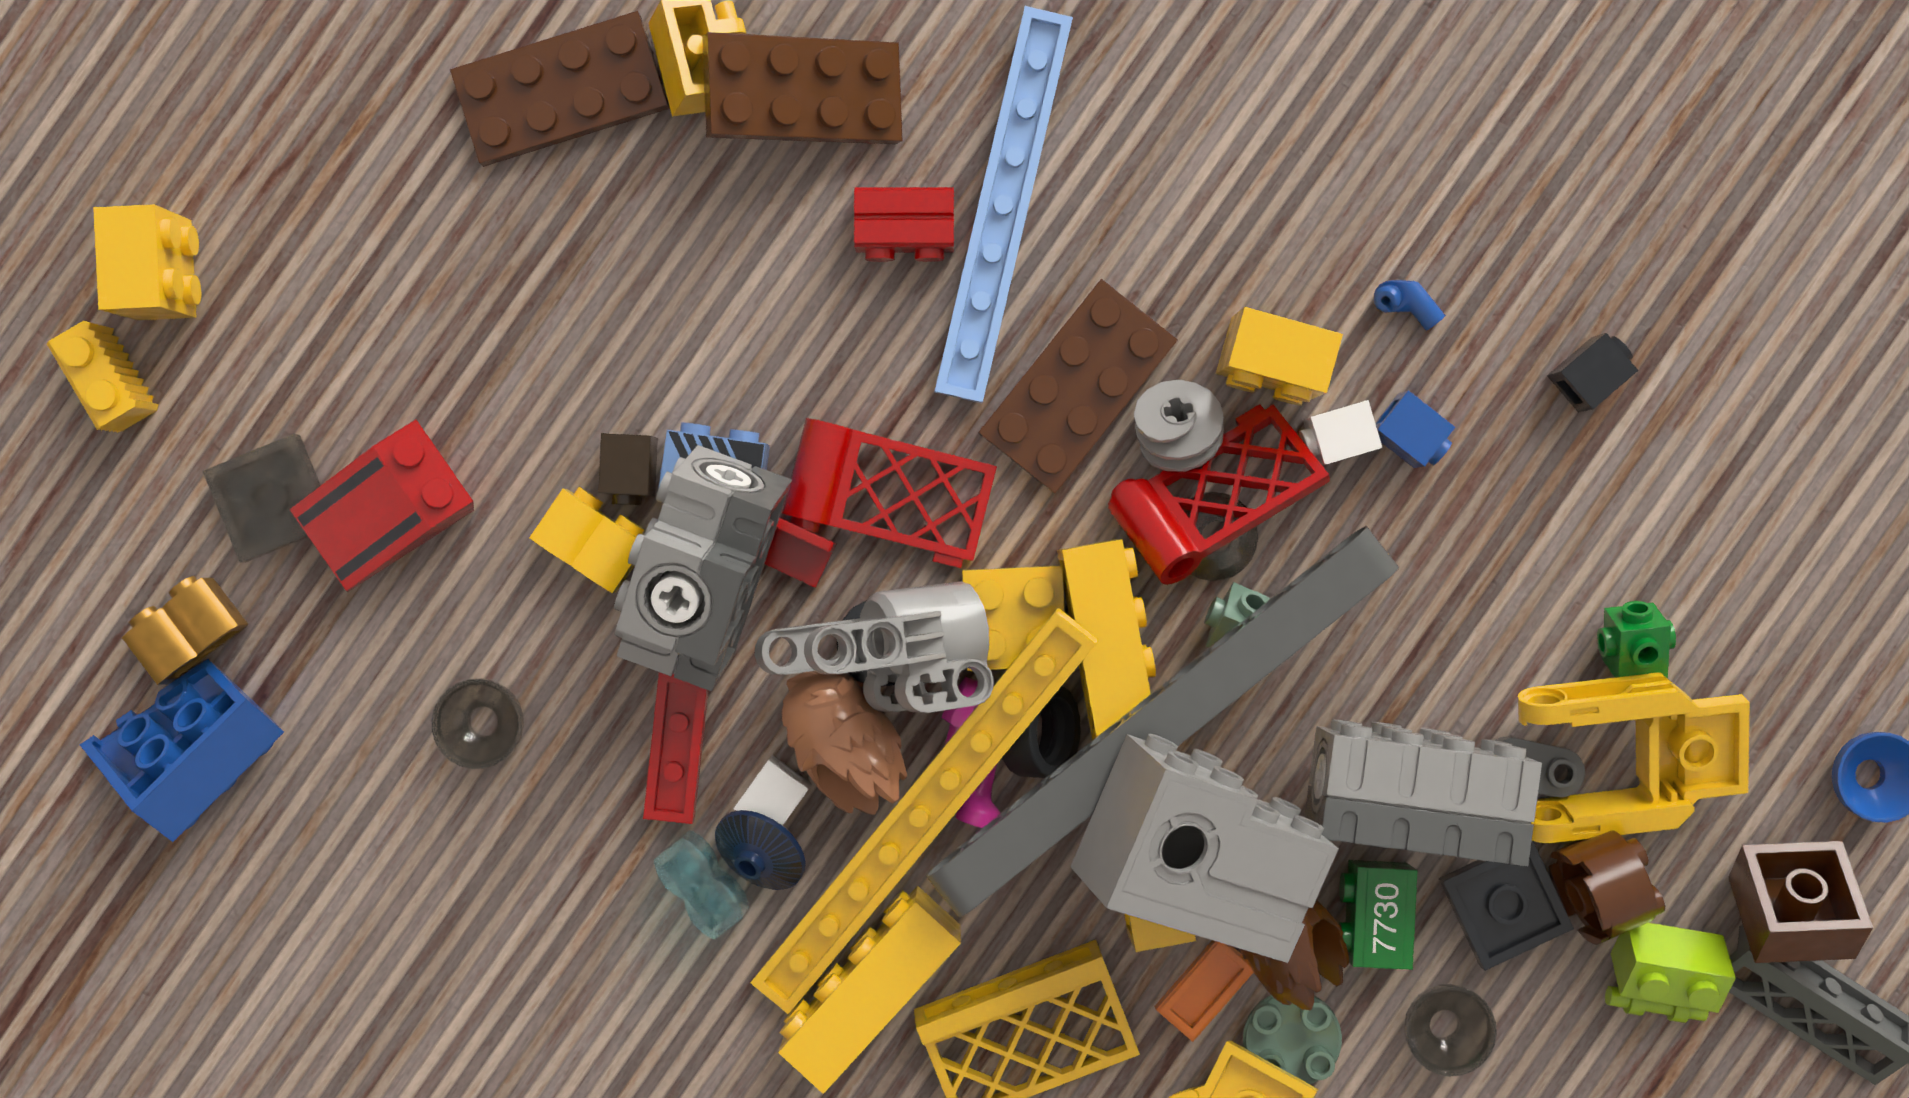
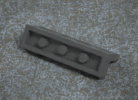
(1826, 999)

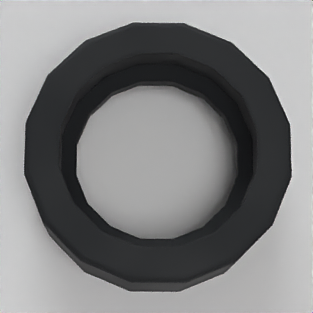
(1058, 740)

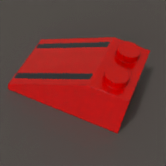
(383, 506)

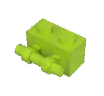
(1670, 972)

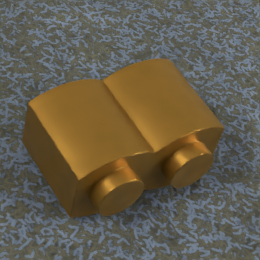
(184, 629)

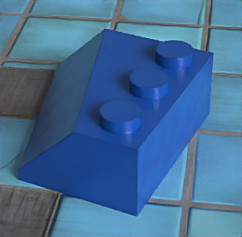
(183, 748)

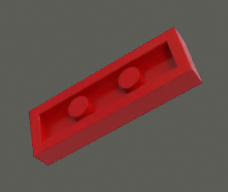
(675, 751)

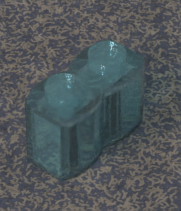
(710, 894)

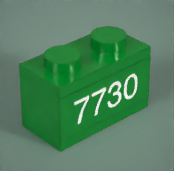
(1379, 913)

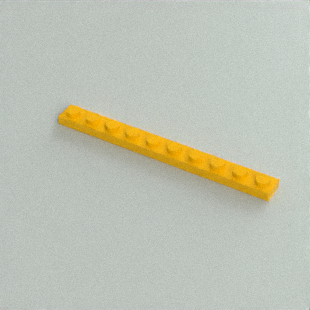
(925, 809)

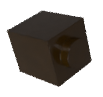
(627, 467)

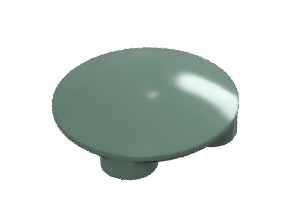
(1295, 1038)

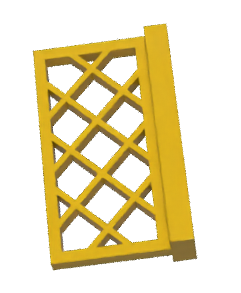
(1018, 992)

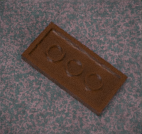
(559, 89)
(801, 89)
(1077, 386)

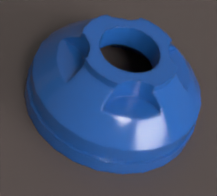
(1890, 795)

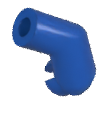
(1408, 297)

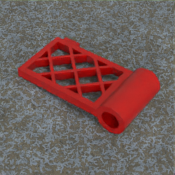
(824, 479)
(1165, 532)

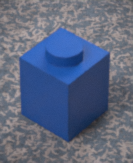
(1414, 430)

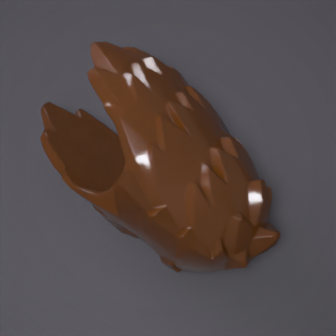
(1317, 953)

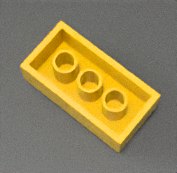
(869, 989)

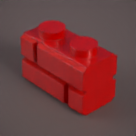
(904, 222)

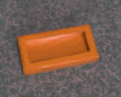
(1204, 988)

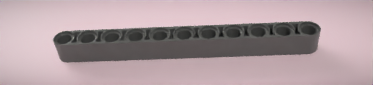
(1170, 712)

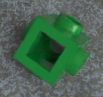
(1636, 639)

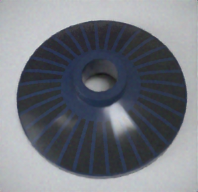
(760, 850)

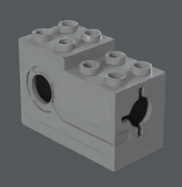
(1200, 850)

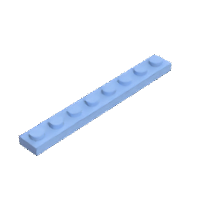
(1003, 204)

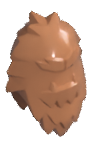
(843, 741)

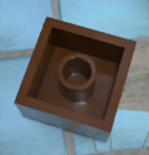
(1799, 902)

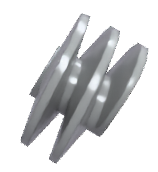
(1178, 425)

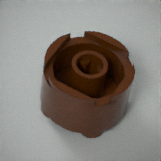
(1606, 885)

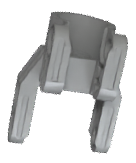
(900, 639)

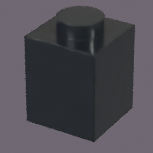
(1593, 371)

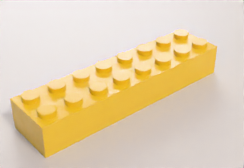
(1117, 667)

